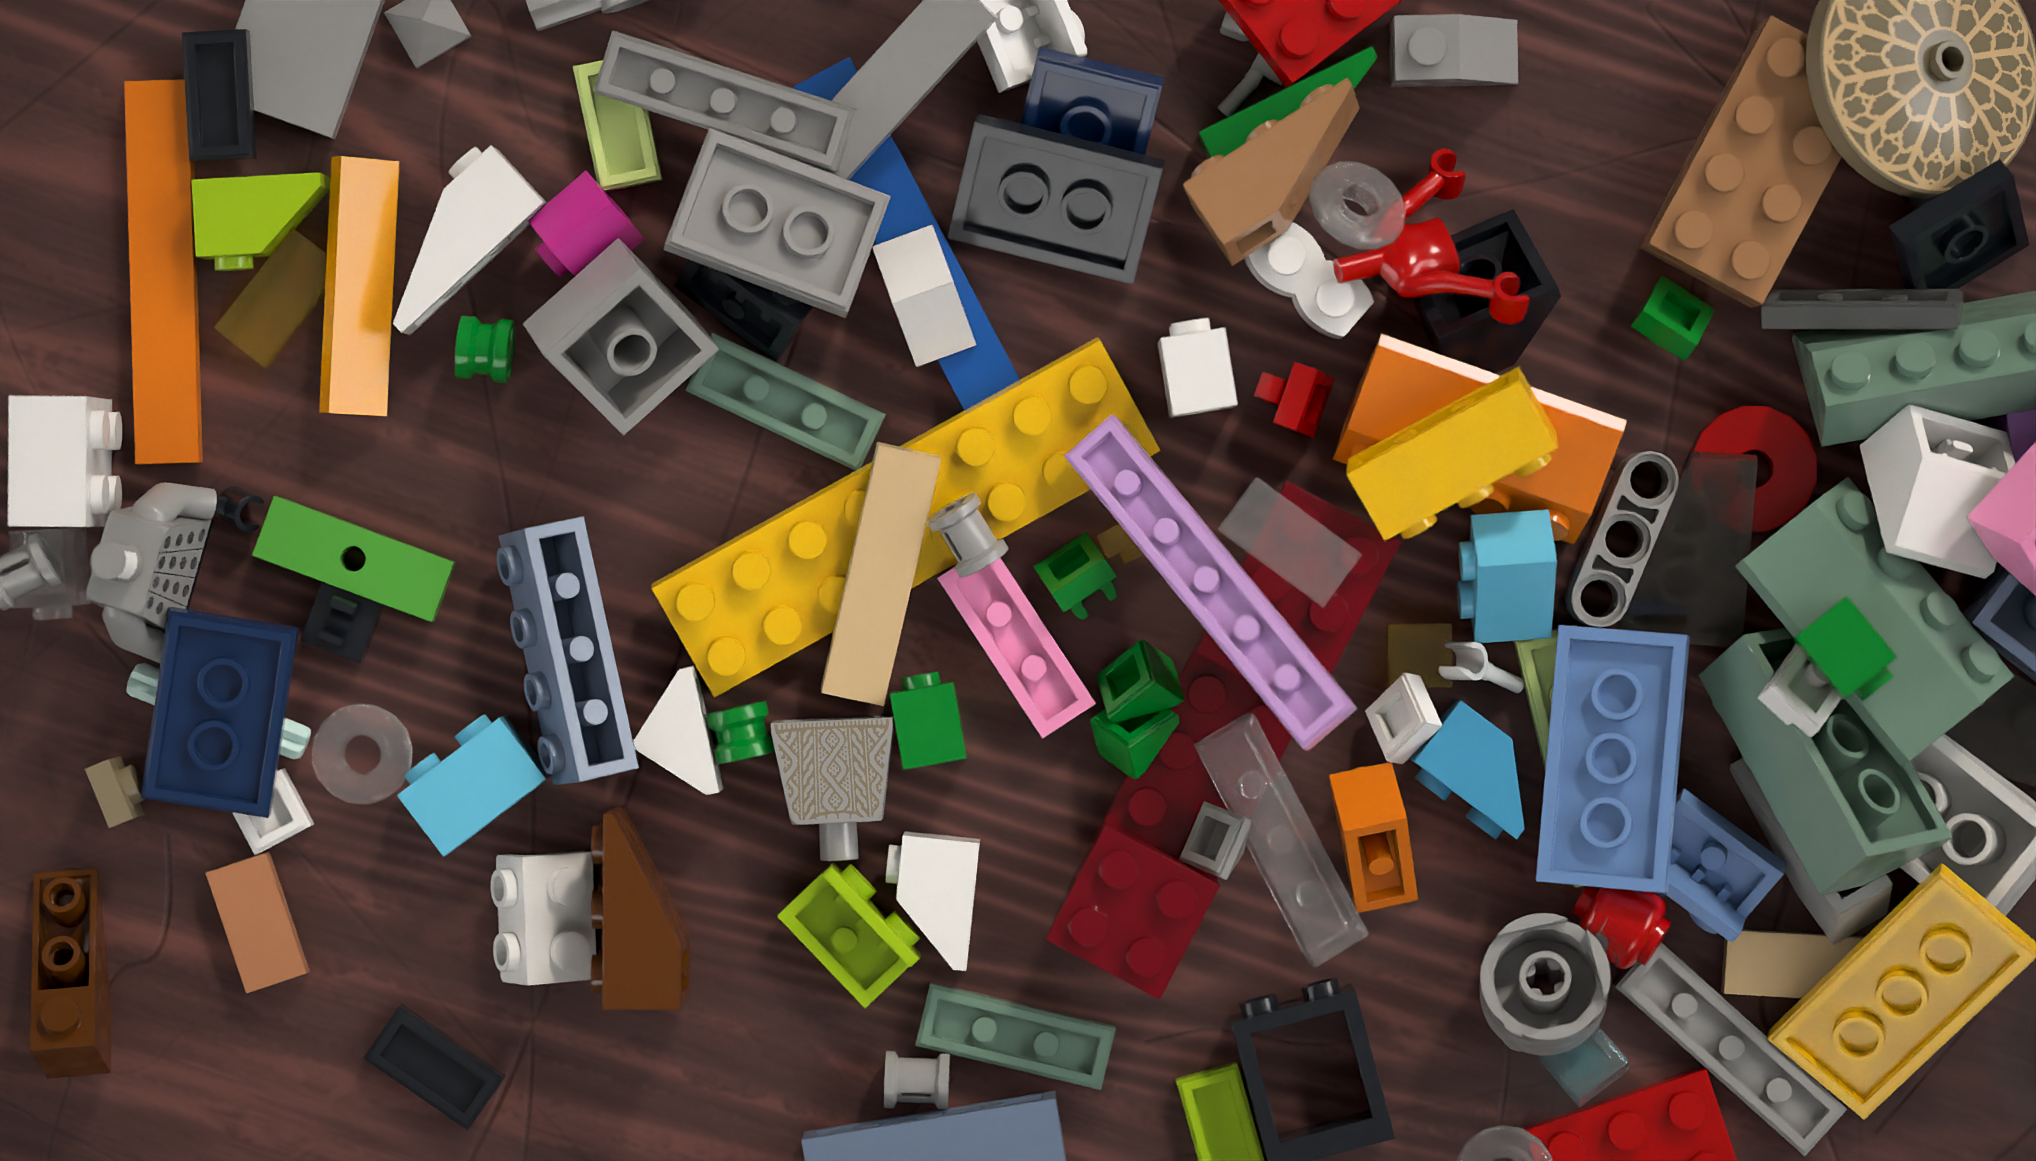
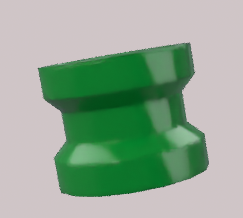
(484, 349)
(740, 732)

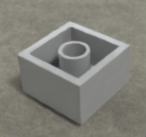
(620, 336)

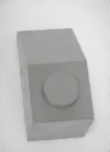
(1452, 51)

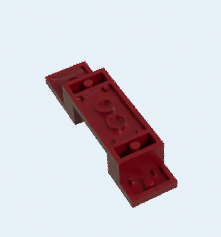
(1131, 893)

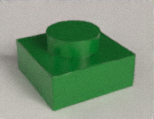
(1673, 318)

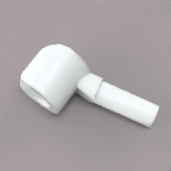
(1474, 665)

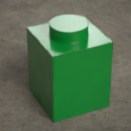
(1847, 651)
(927, 721)

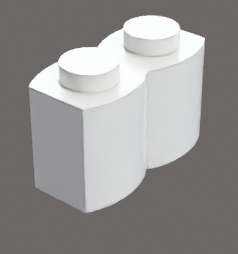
(1297, 269)

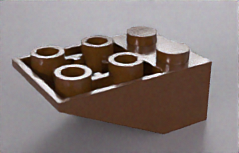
(643, 933)

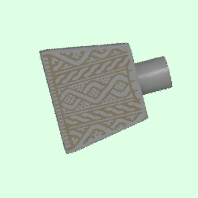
(835, 775)

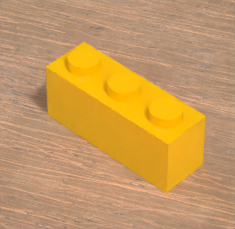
(1453, 456)

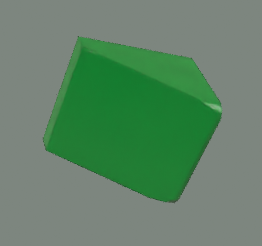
(1139, 683)
(1133, 742)

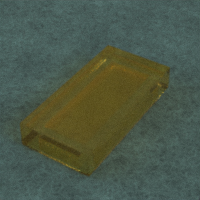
(277, 299)

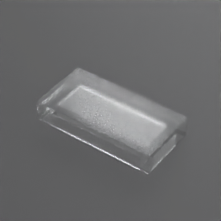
(1289, 542)

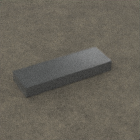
(1862, 309)

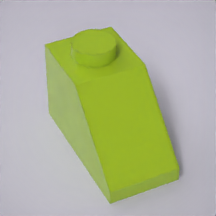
(250, 215)

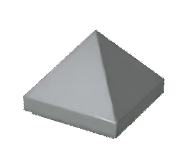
(427, 28)
(1216, 840)

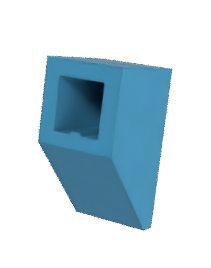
(1477, 765)

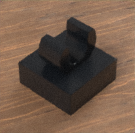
(342, 622)

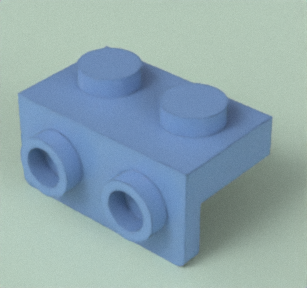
(1717, 868)

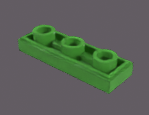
(318, 547)

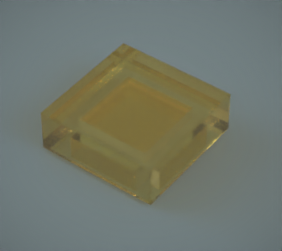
(1419, 651)

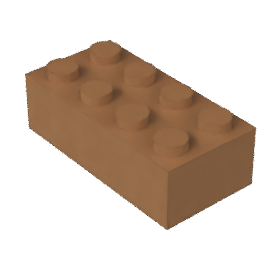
(1749, 173)

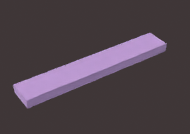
(1210, 582)

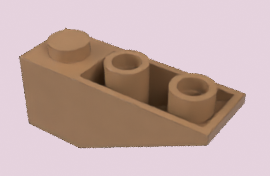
(1264, 182)

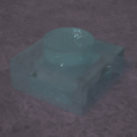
(1587, 1067)

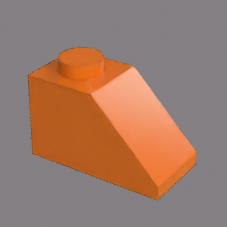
(1374, 837)

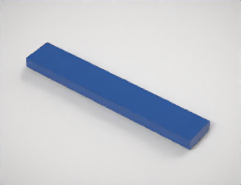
(973, 371)

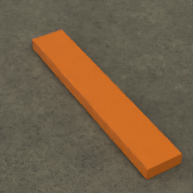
(162, 275)

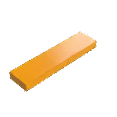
(359, 286)

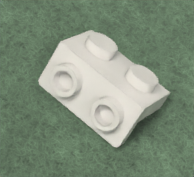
(1020, 30)
(544, 917)

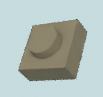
(117, 790)

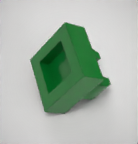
(1076, 573)

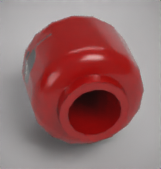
(1624, 922)

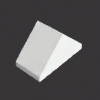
(924, 295)
(679, 736)

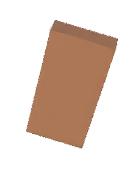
(257, 922)

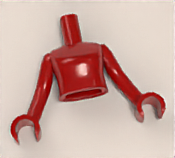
(1424, 254)

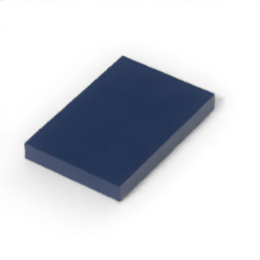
(219, 712)

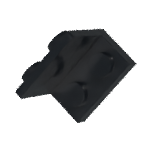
(751, 311)

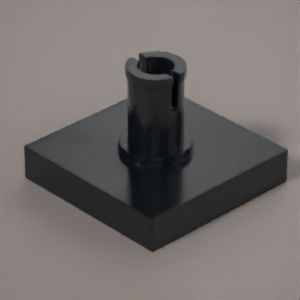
(1960, 231)

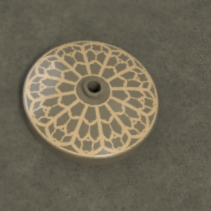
(1922, 87)

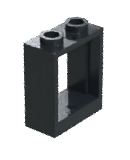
(1329, 1136)

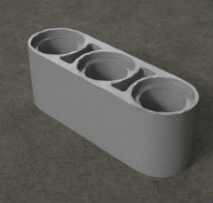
(1647, 520)

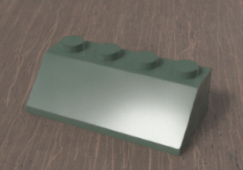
(1969, 372)
(1941, 658)
(1833, 793)

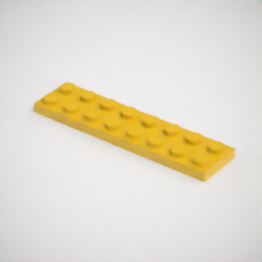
(787, 575)

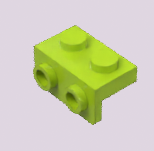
(851, 933)

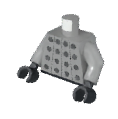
(154, 559)

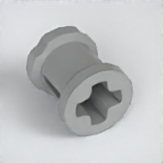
(967, 535)
(27, 569)
(916, 1080)

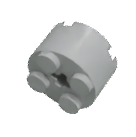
(1567, 957)

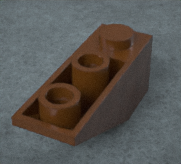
(69, 976)

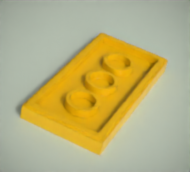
(1903, 991)

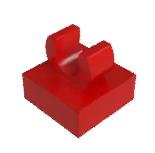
(1299, 398)

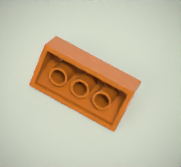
(1411, 383)

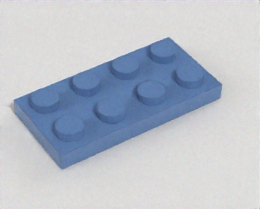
(1613, 758)

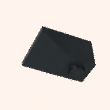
(1462, 323)

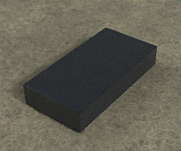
(219, 95)
(434, 1066)

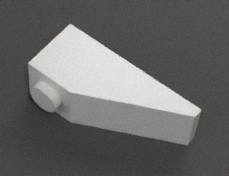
(471, 226)

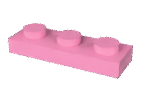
(1019, 645)

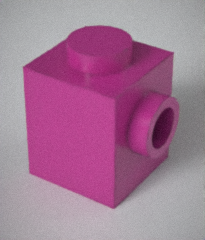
(581, 226)

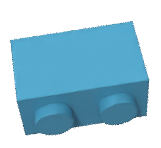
(1508, 576)
(473, 783)

